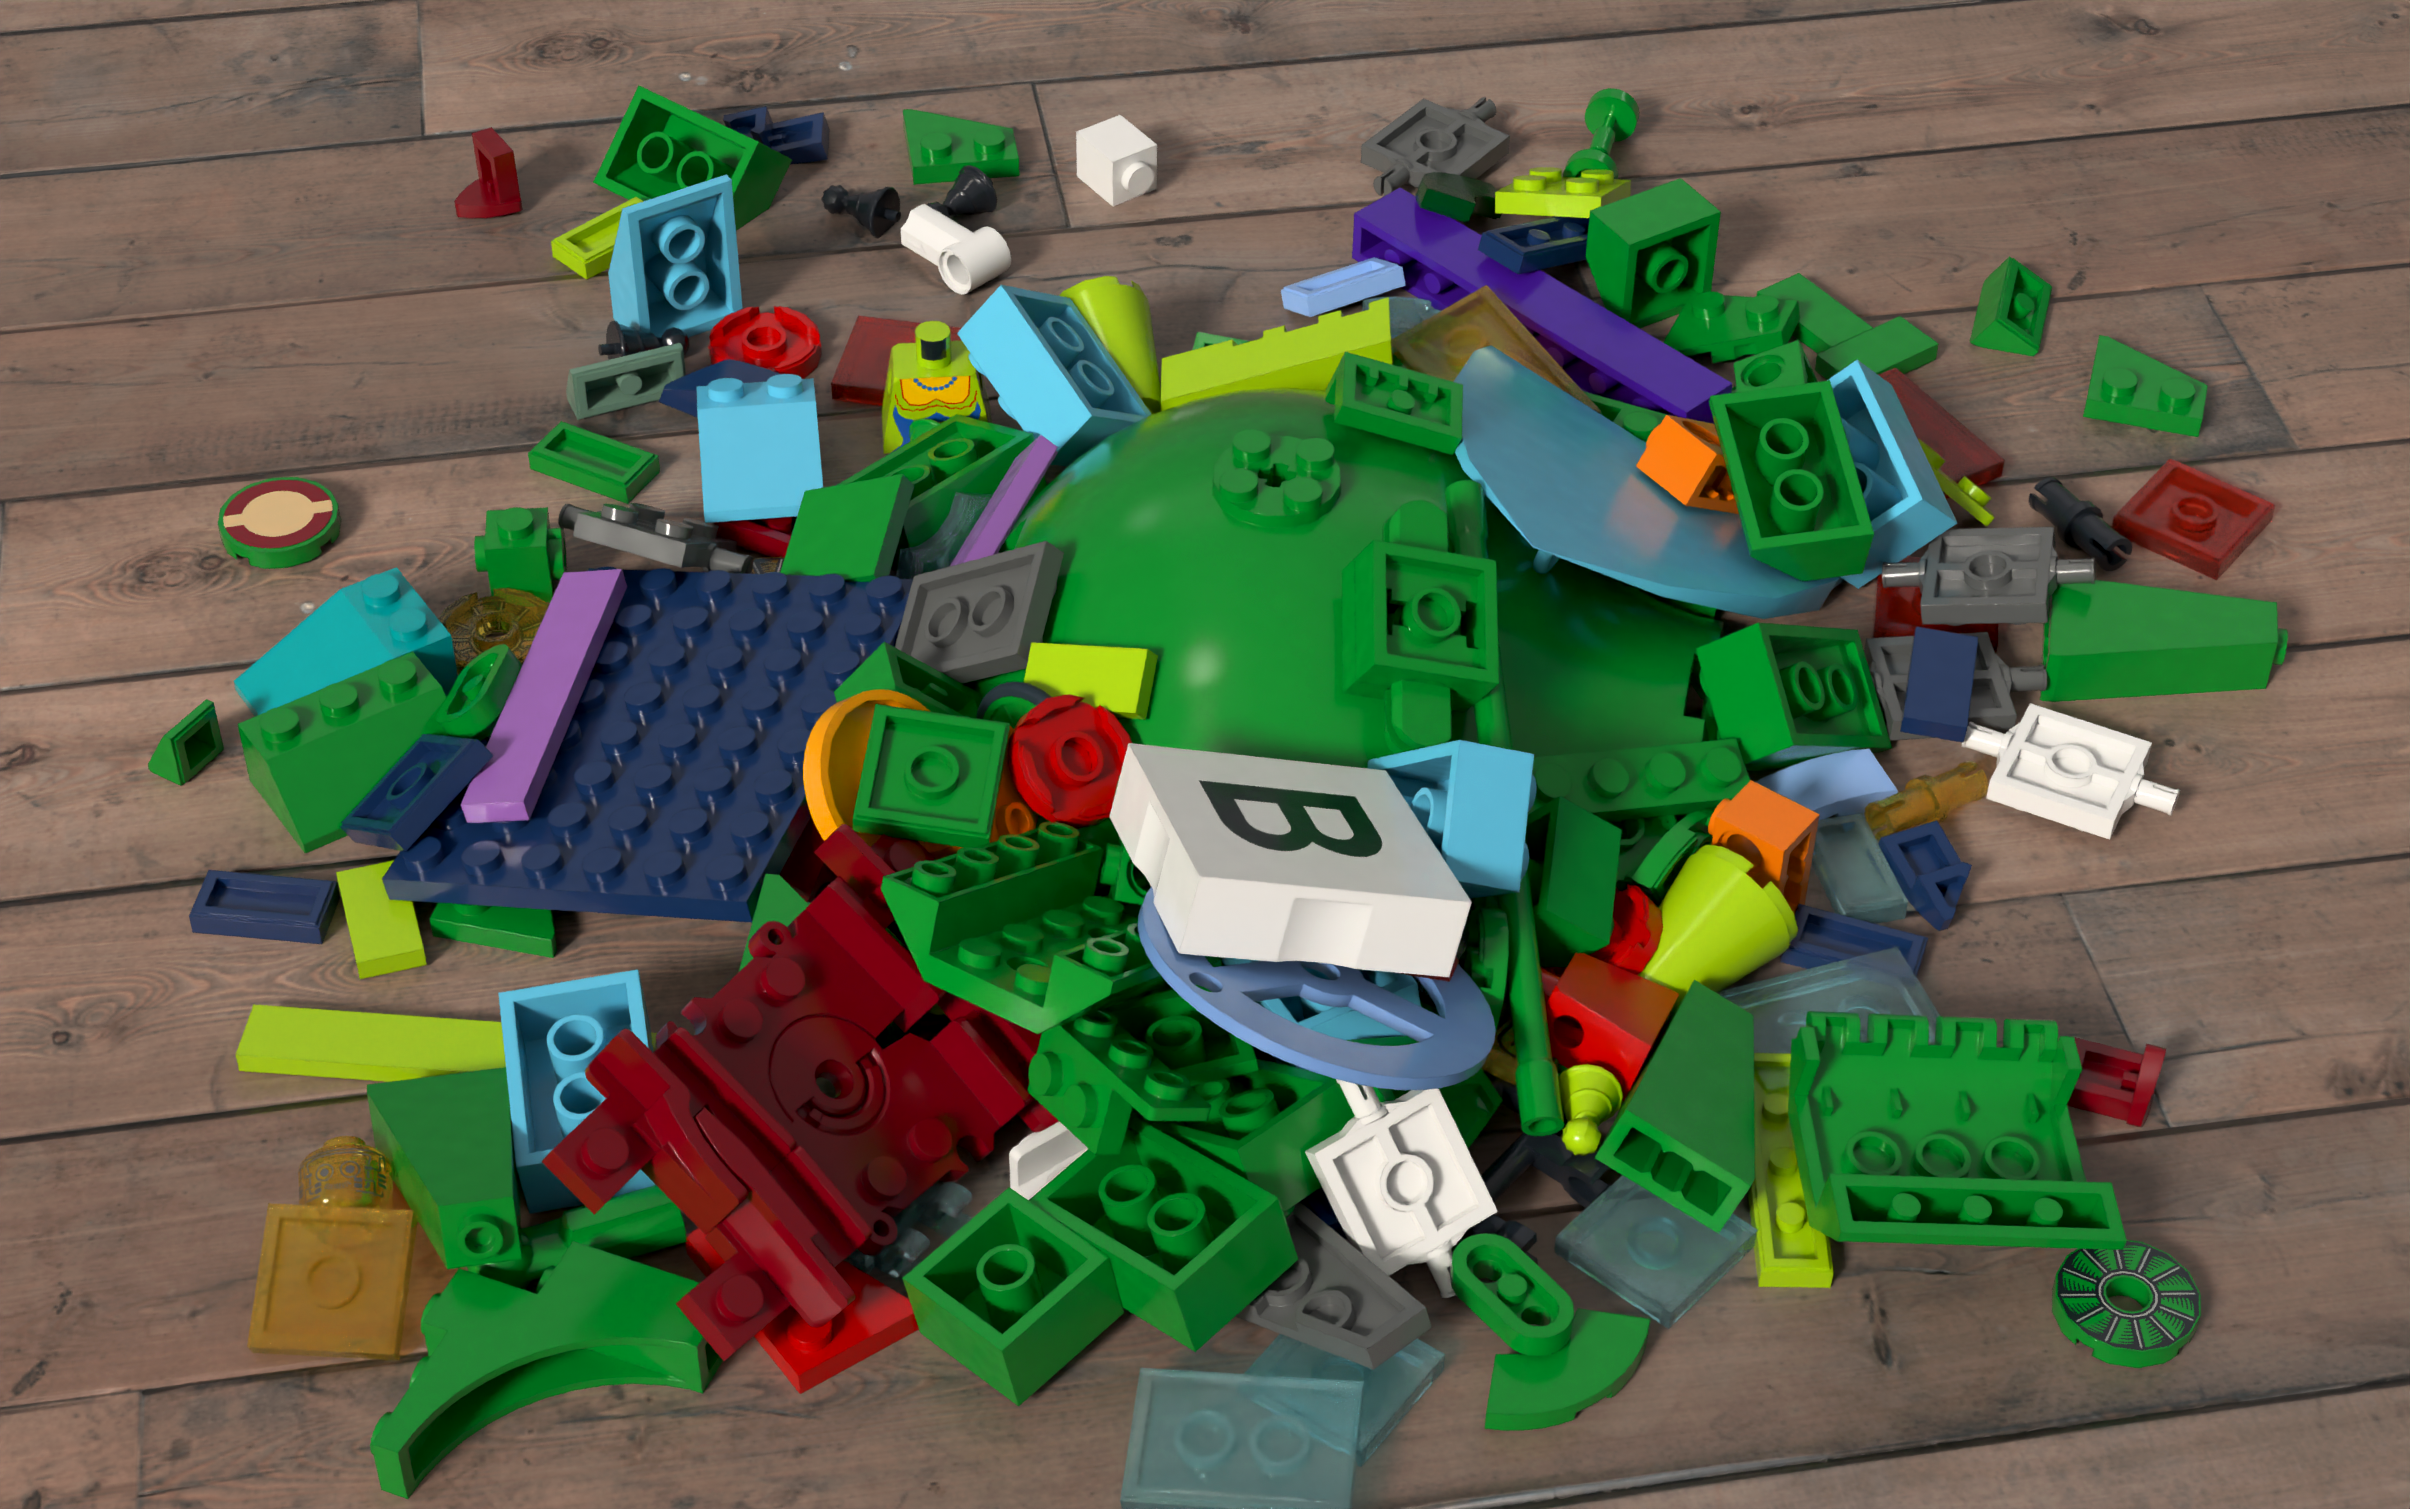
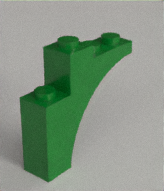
(506, 1347)

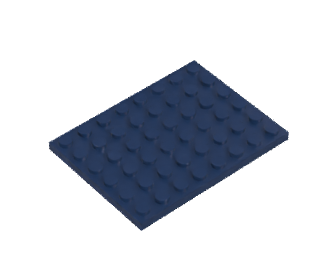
(678, 755)

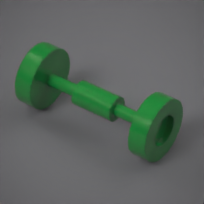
(1610, 118)

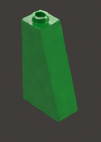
(2155, 642)
(1692, 1111)
(454, 1161)

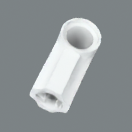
(962, 256)

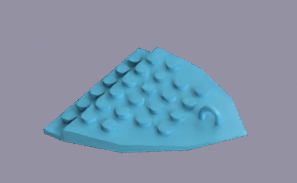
(1578, 497)

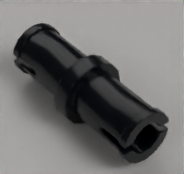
(2080, 524)

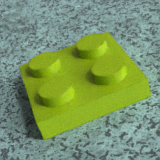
(1549, 194)

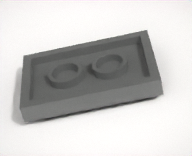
(981, 612)

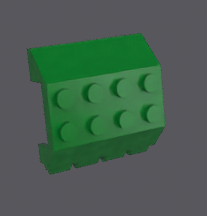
(1943, 1134)

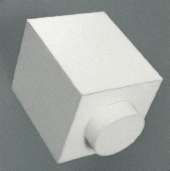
(1116, 160)

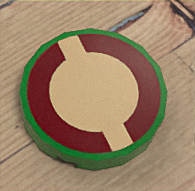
(279, 522)

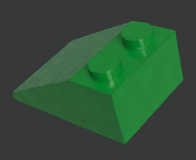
(1792, 693)
(1265, 1125)

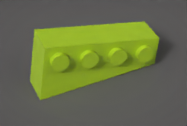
(1280, 358)

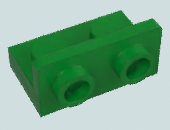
(1397, 403)

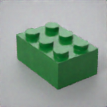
(1178, 1230)

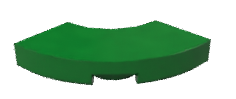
(1671, 852)
(1551, 1388)

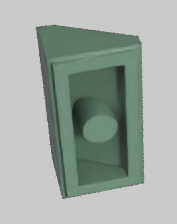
(623, 381)

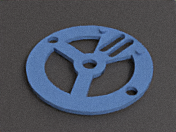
(1447, 1048)

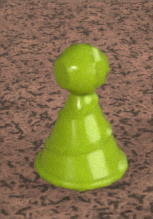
(1587, 1099)

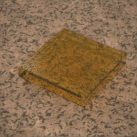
(333, 1281)

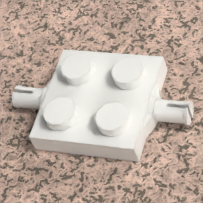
(2069, 770)
(1402, 1181)

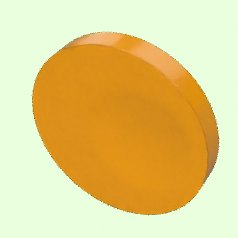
(837, 757)

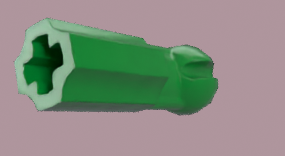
(623, 1226)

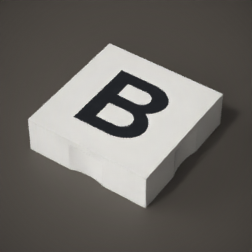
(1287, 861)

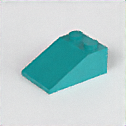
(347, 636)

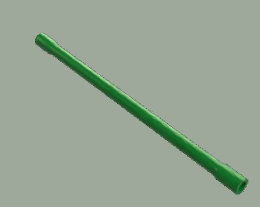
(1535, 1072)

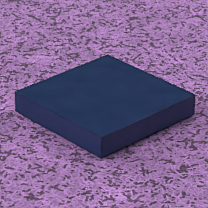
(415, 791)

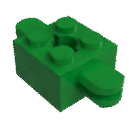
(1448, 634)

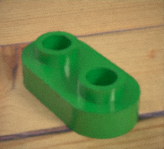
(479, 694)
(1517, 1297)

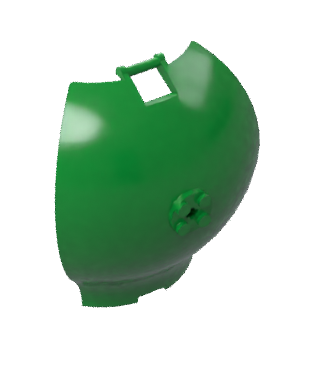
(1225, 556)

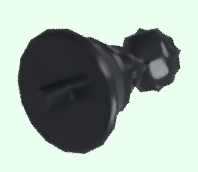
(969, 195)
(873, 209)
(627, 340)

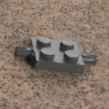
(1434, 140)
(647, 534)
(1989, 575)
(1991, 688)

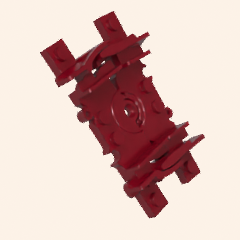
(750, 1139)

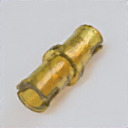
(1927, 799)

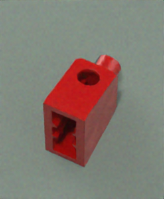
(1604, 1016)

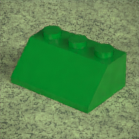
(672, 148)
(945, 460)
(1794, 480)
(334, 745)

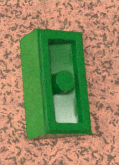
(2011, 310)

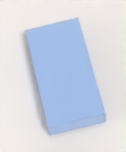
(1342, 287)

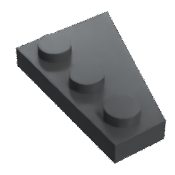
(1337, 1298)

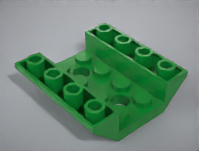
(1022, 928)

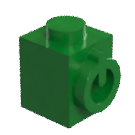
(521, 551)

